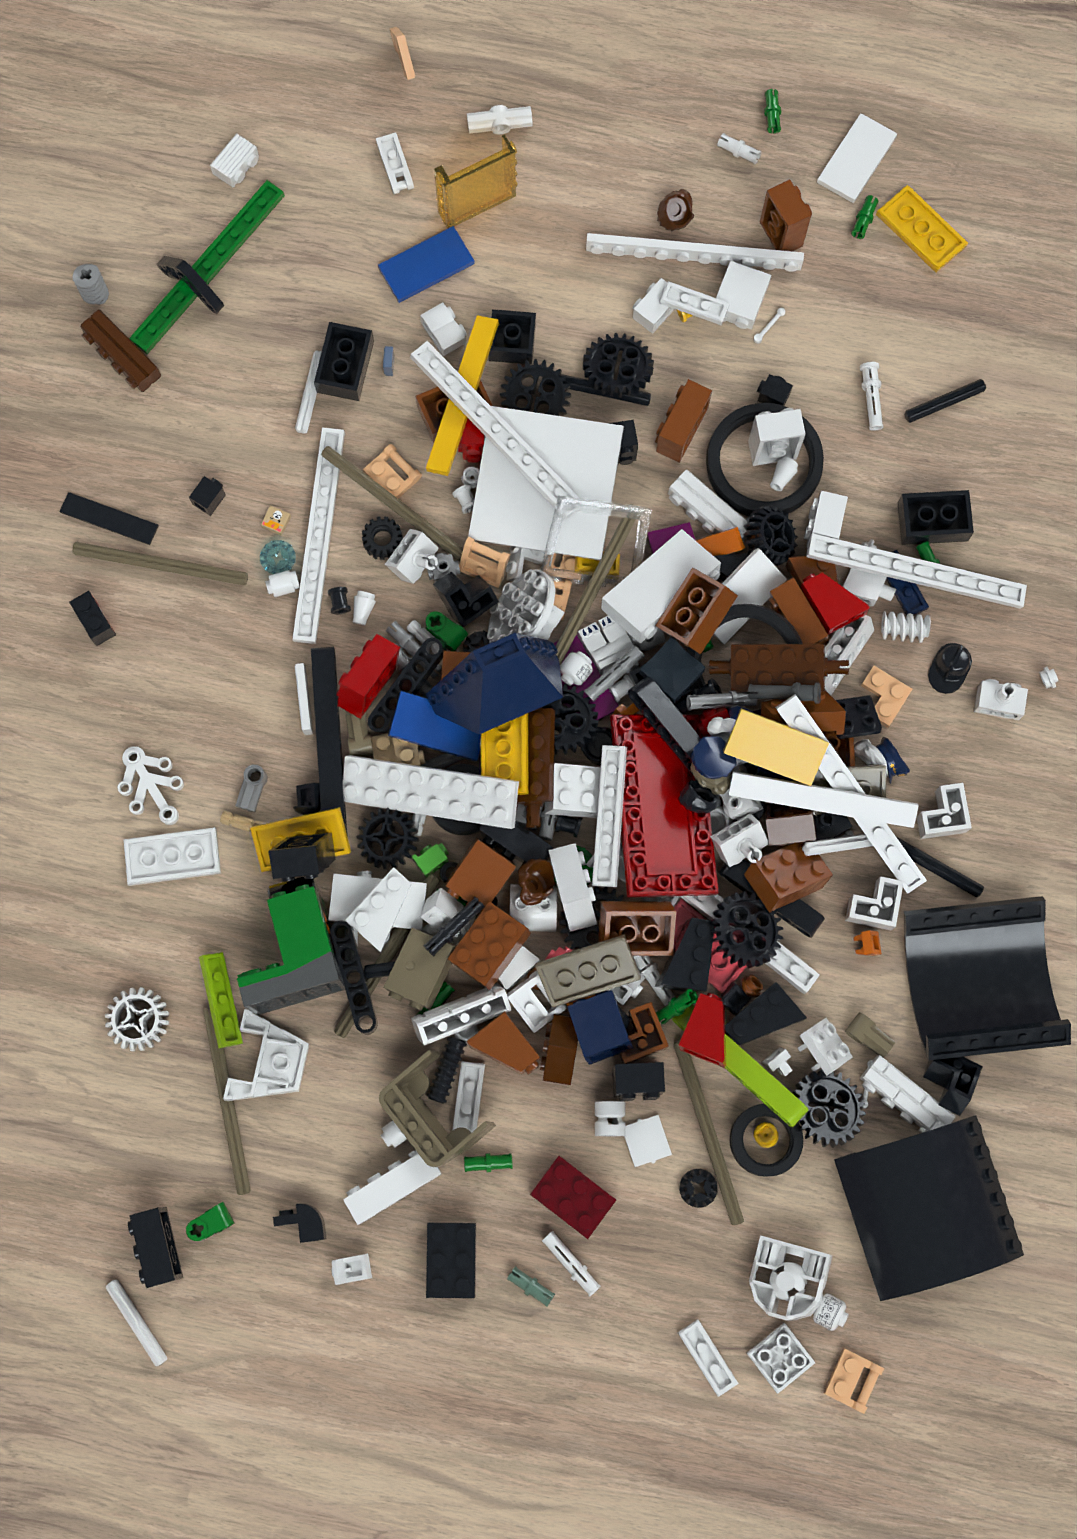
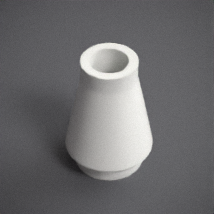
(784, 471)
(363, 606)

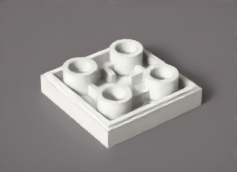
(780, 1358)

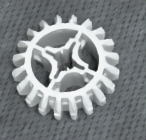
(127, 1002)

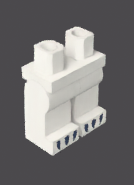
(606, 648)

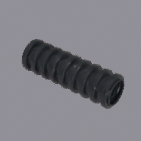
(446, 1070)

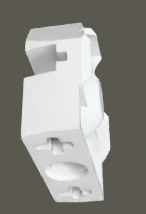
(771, 1255)

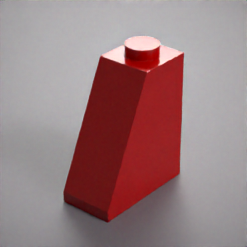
(832, 602)
(706, 1031)

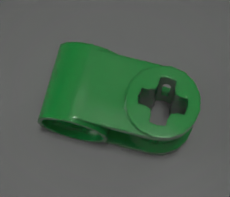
(448, 632)
(213, 1222)

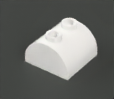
(534, 917)

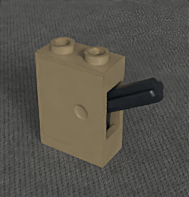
(415, 973)

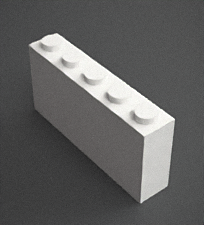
(648, 590)

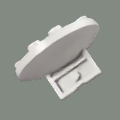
(525, 608)

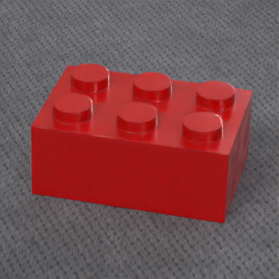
(367, 675)

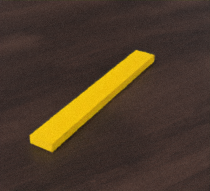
(453, 418)

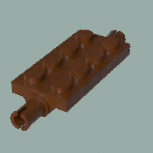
(777, 665)
(540, 764)

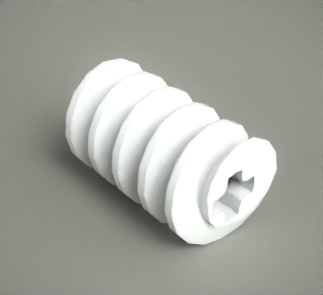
(905, 626)

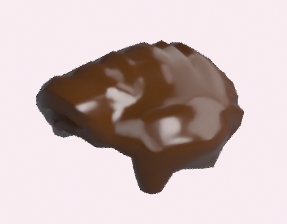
(675, 210)
(536, 881)

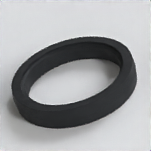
(740, 502)
(760, 613)

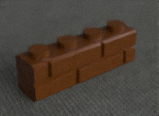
(120, 350)

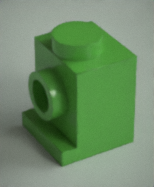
(431, 858)

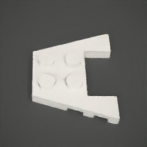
(278, 1064)

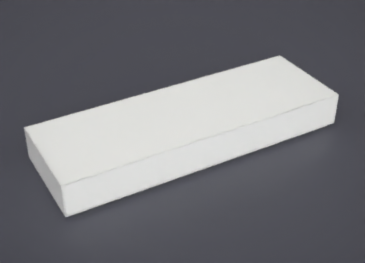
(694, 303)
(303, 698)
(468, 1095)
(707, 1358)

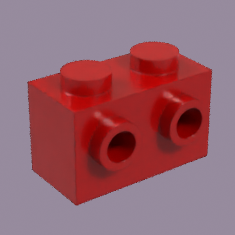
(471, 443)

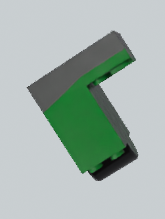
(305, 947)

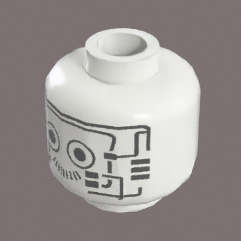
(575, 668)
(830, 1313)

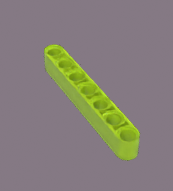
(756, 1079)

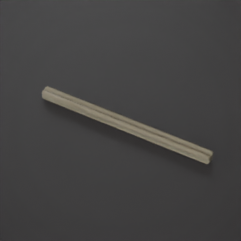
(392, 502)
(160, 563)
(593, 587)
(386, 956)
(228, 1109)
(710, 1137)

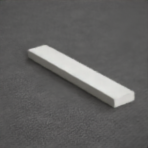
(609, 816)

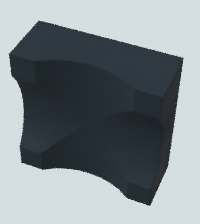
(673, 669)

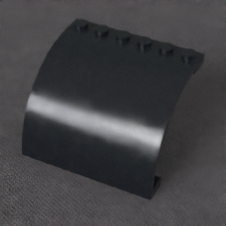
(982, 979)
(929, 1209)

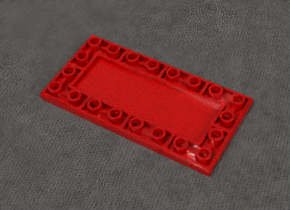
(662, 841)

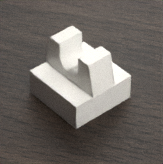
(777, 1060)

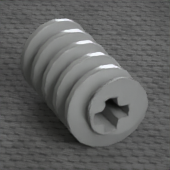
(90, 284)

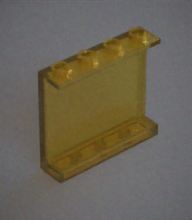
(476, 186)

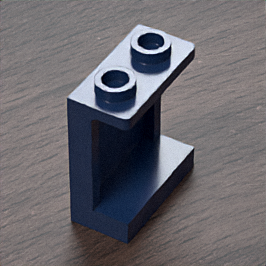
(599, 1027)

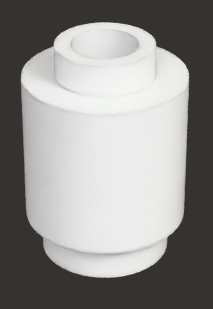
(282, 583)
(392, 1135)

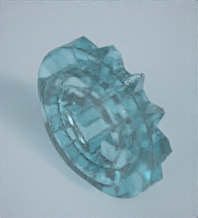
(272, 549)

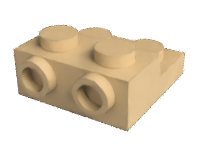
(397, 750)

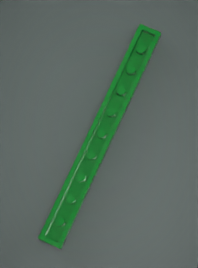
(208, 266)

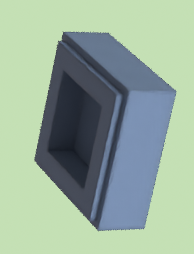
(388, 361)

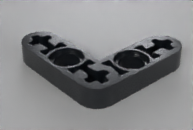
(181, 270)

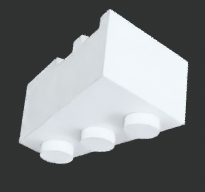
(572, 886)
(380, 909)

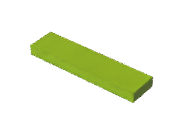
(220, 1000)

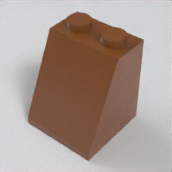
(479, 874)
(505, 1045)

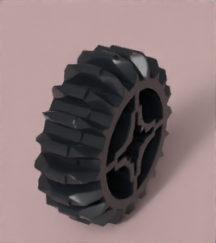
(771, 533)
(387, 847)

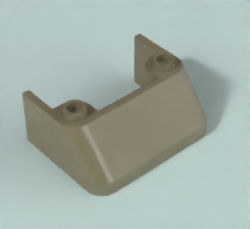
(417, 1122)

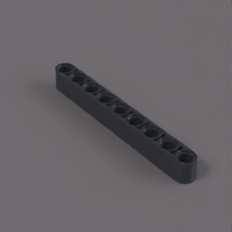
(328, 729)

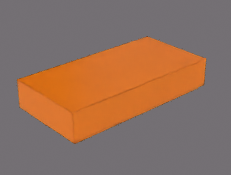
(723, 542)

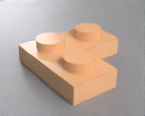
(891, 694)

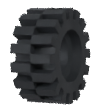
(375, 527)

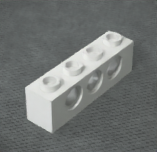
(846, 646)

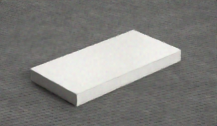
(857, 158)
(752, 584)
(172, 856)
(351, 890)

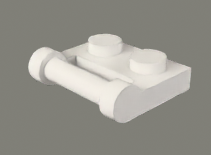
(529, 1006)

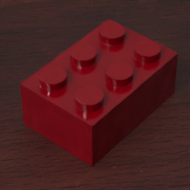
(573, 1197)

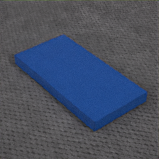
(426, 264)
(418, 724)

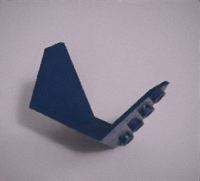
(499, 683)

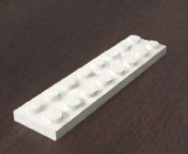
(430, 791)

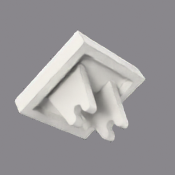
(825, 1046)

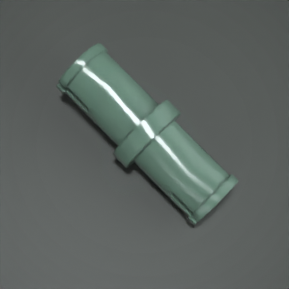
(531, 1286)

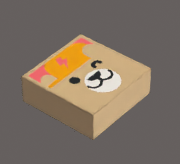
(275, 520)

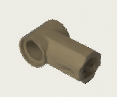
(359, 738)
(863, 1031)

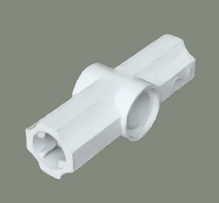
(499, 119)

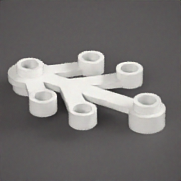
(149, 782)

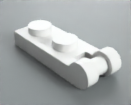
(394, 162)

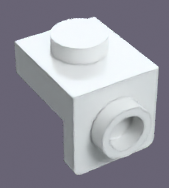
(351, 1269)

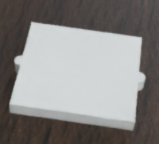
(646, 1141)

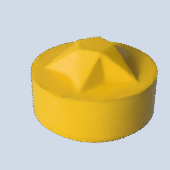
(766, 1135)

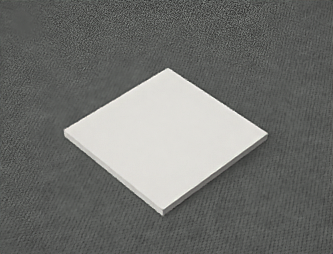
(517, 514)

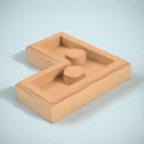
(402, 49)

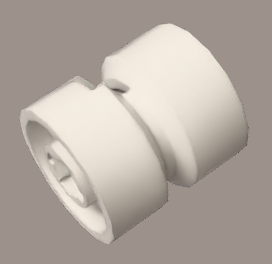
(606, 1110)

